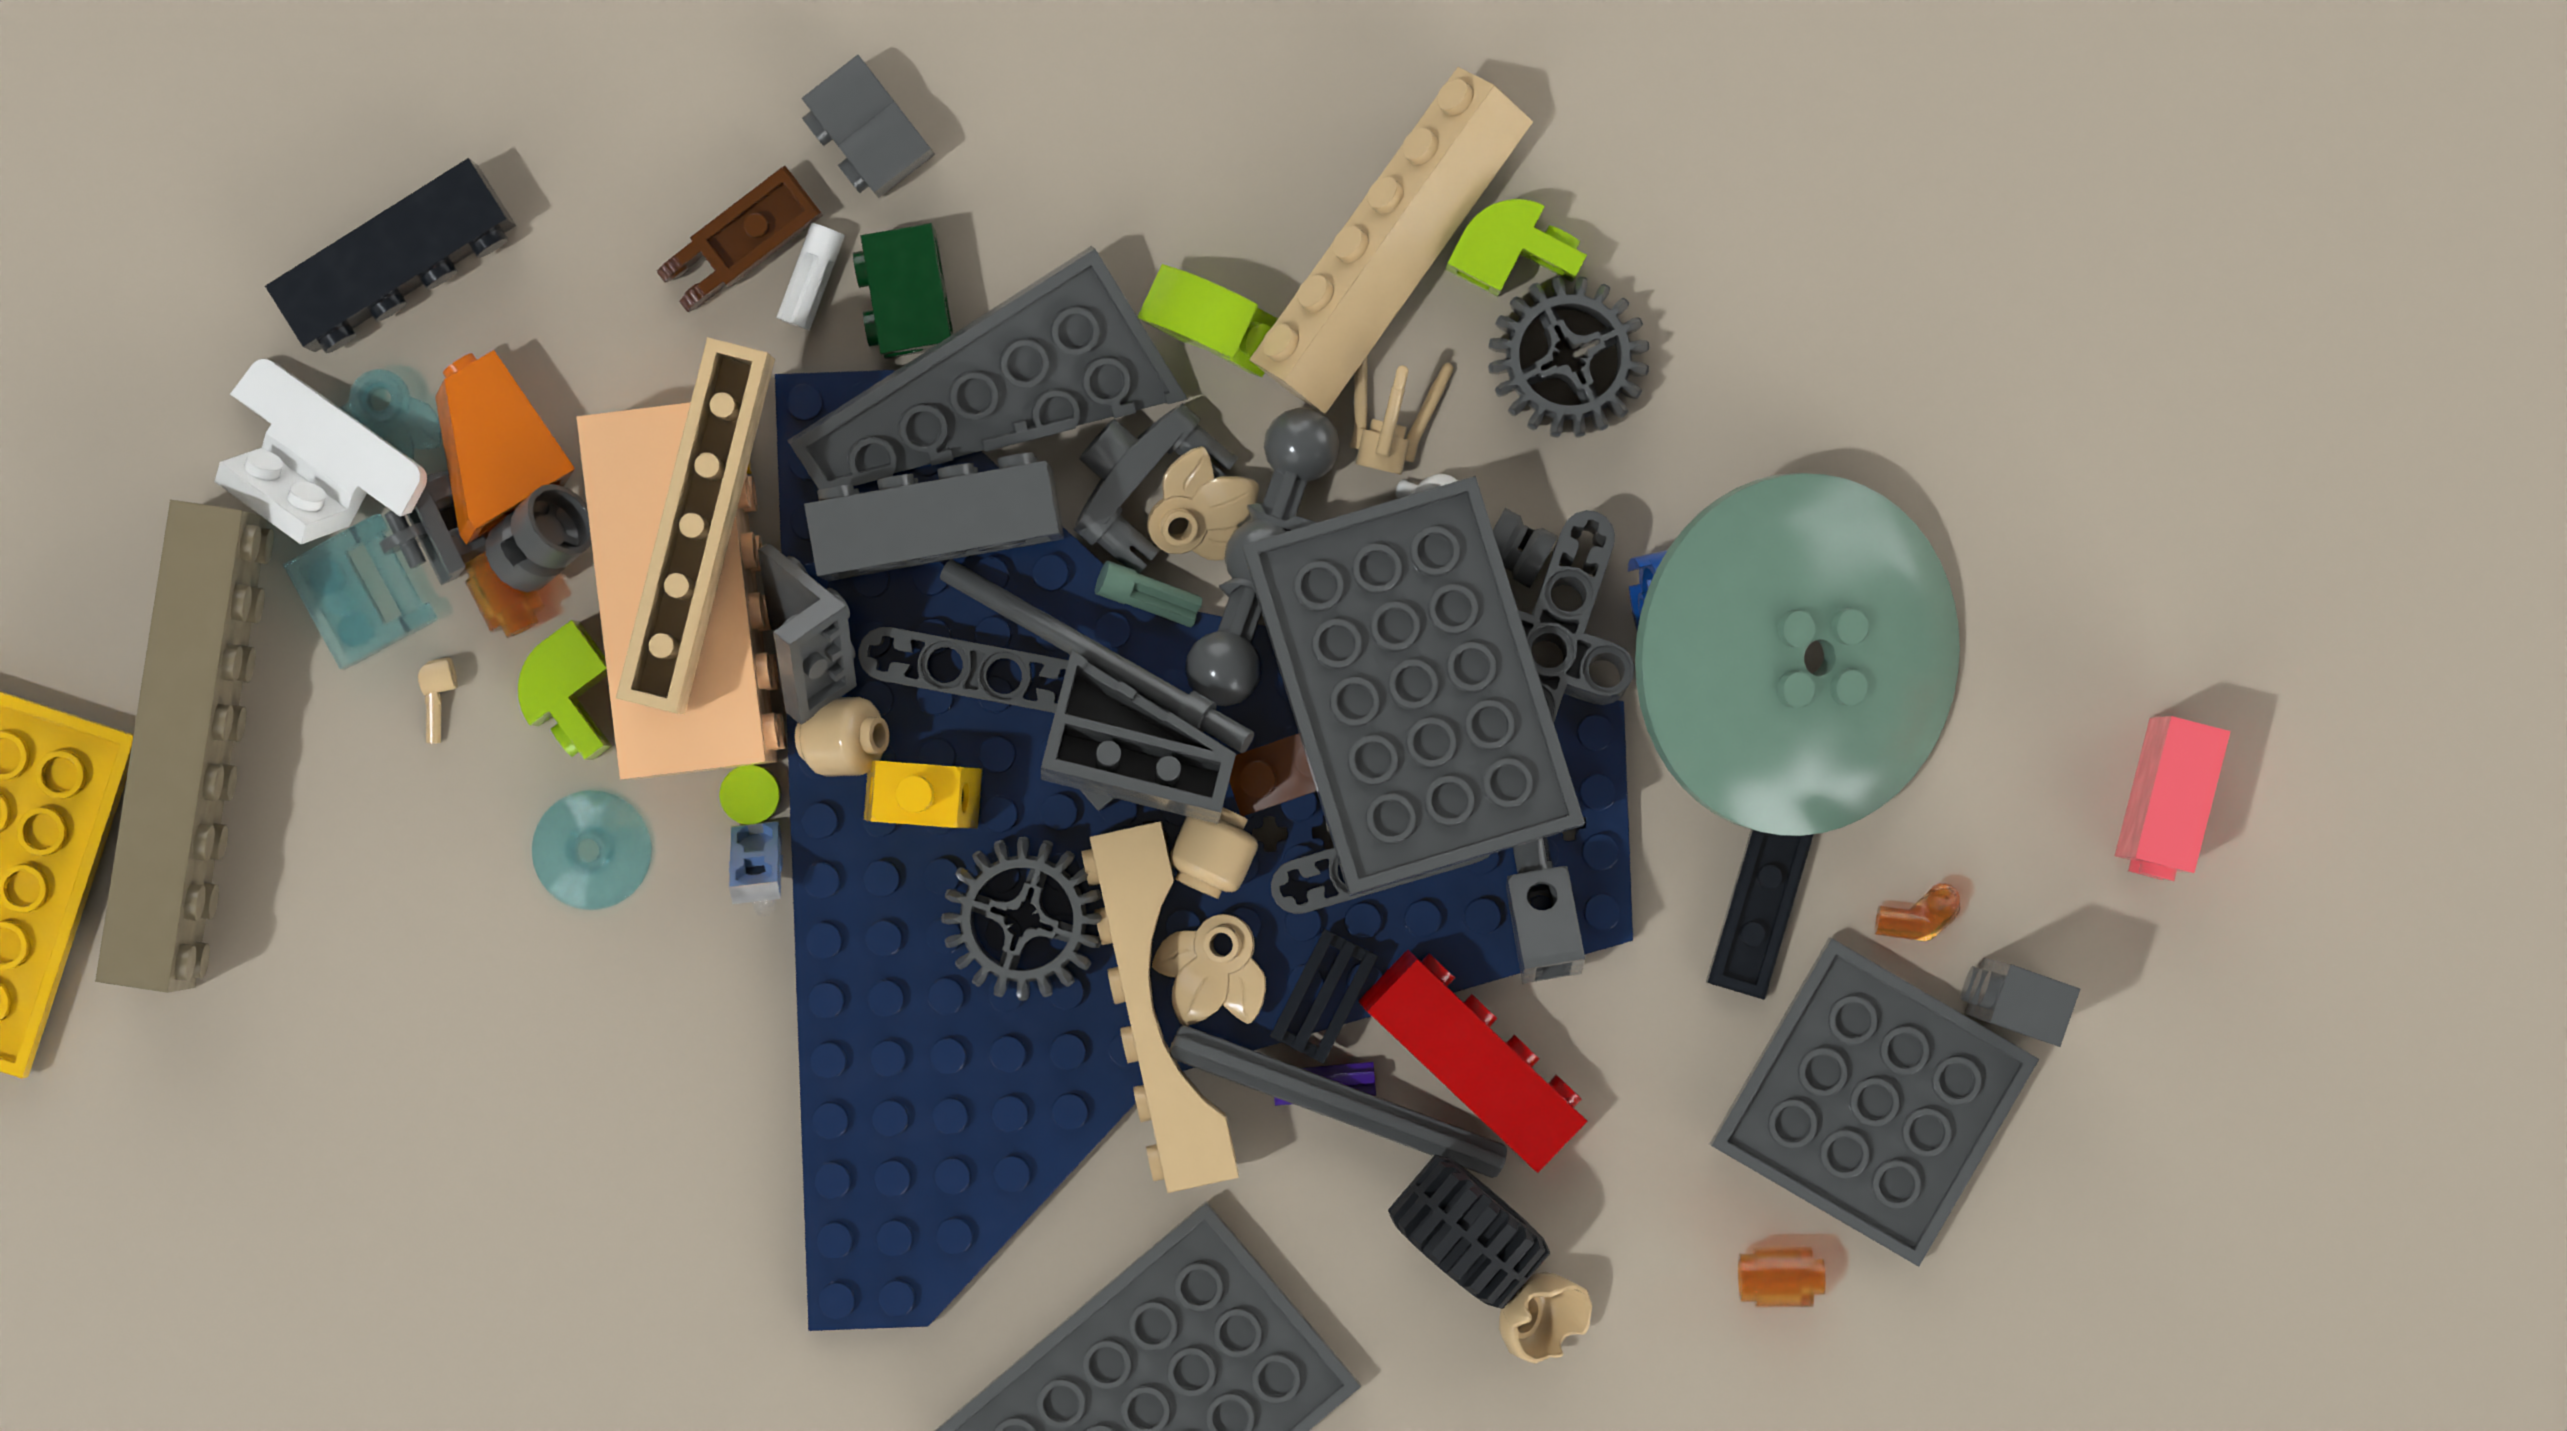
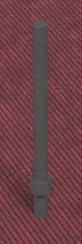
(1191, 707)

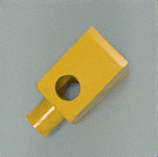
(923, 794)

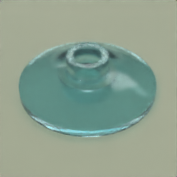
(622, 845)

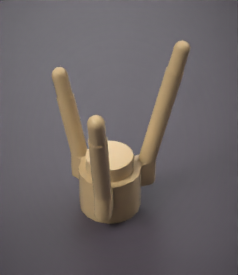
(1384, 443)

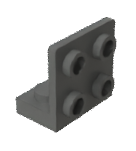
(808, 635)

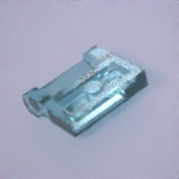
(342, 601)

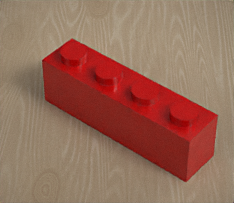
(1474, 1061)

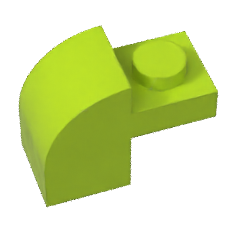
(1504, 233)
(1206, 316)
(554, 679)

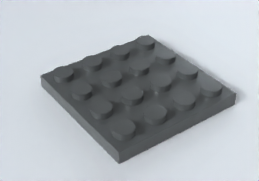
(1874, 1101)

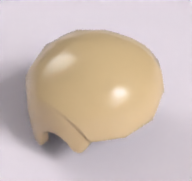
(1543, 1316)

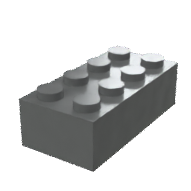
(935, 519)

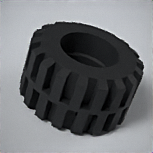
(1468, 1231)

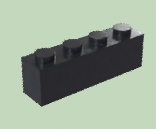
(391, 257)

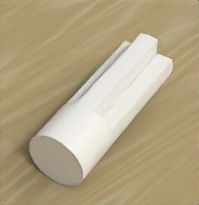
(810, 276)

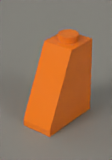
(493, 443)

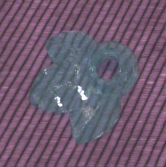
(404, 423)

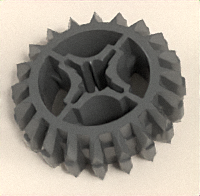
(1614, 334)
(974, 902)

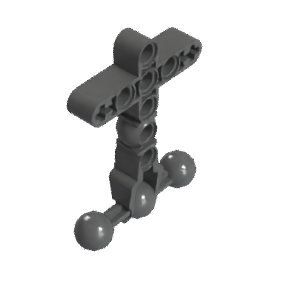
(1303, 448)

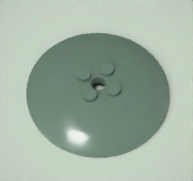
(1729, 641)

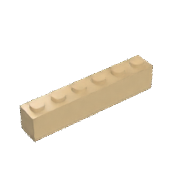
(1391, 239)
(695, 526)

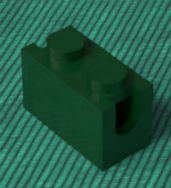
(904, 289)

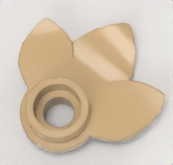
(1208, 503)
(1208, 979)

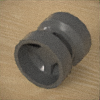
(1535, 547)

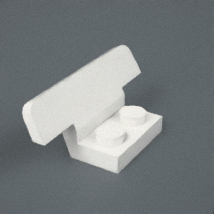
(313, 460)

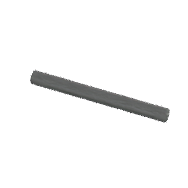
(1337, 1101)

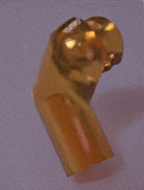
(1924, 919)

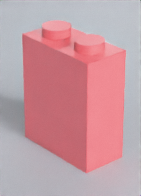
(2171, 797)

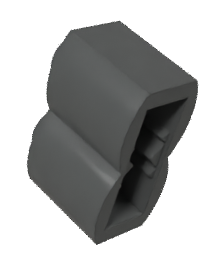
(867, 128)

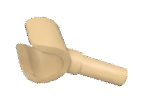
(434, 678)

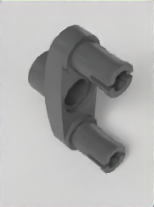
(1123, 464)

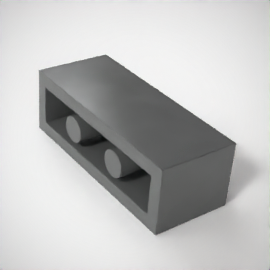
(2019, 1000)

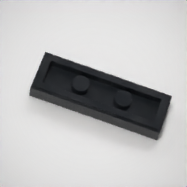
(1758, 912)

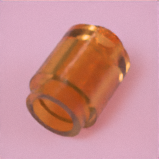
(498, 602)
(1780, 1277)

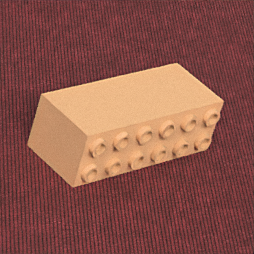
(729, 710)

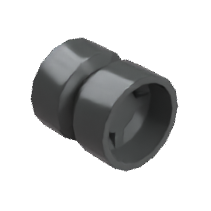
(539, 538)

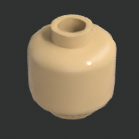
(843, 738)
(1212, 854)

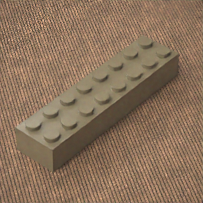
(184, 748)

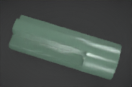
(1147, 594)

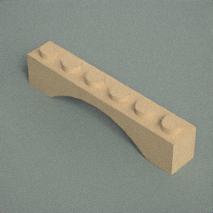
(1188, 1128)

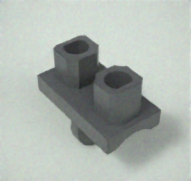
(443, 547)

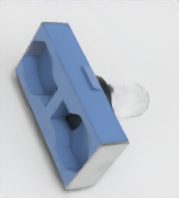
(756, 866)

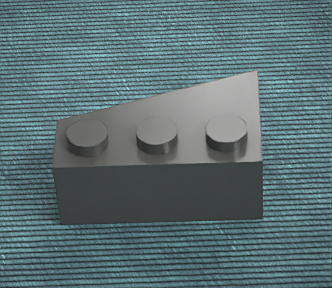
(1131, 749)

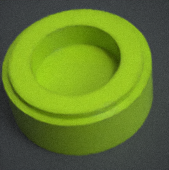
(750, 794)

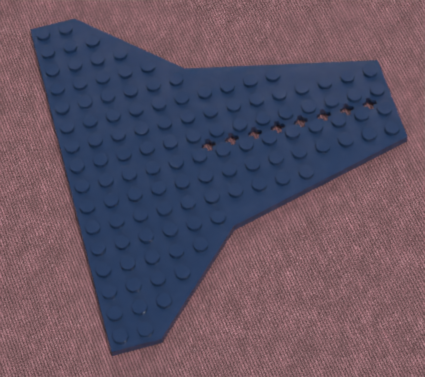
(960, 1110)

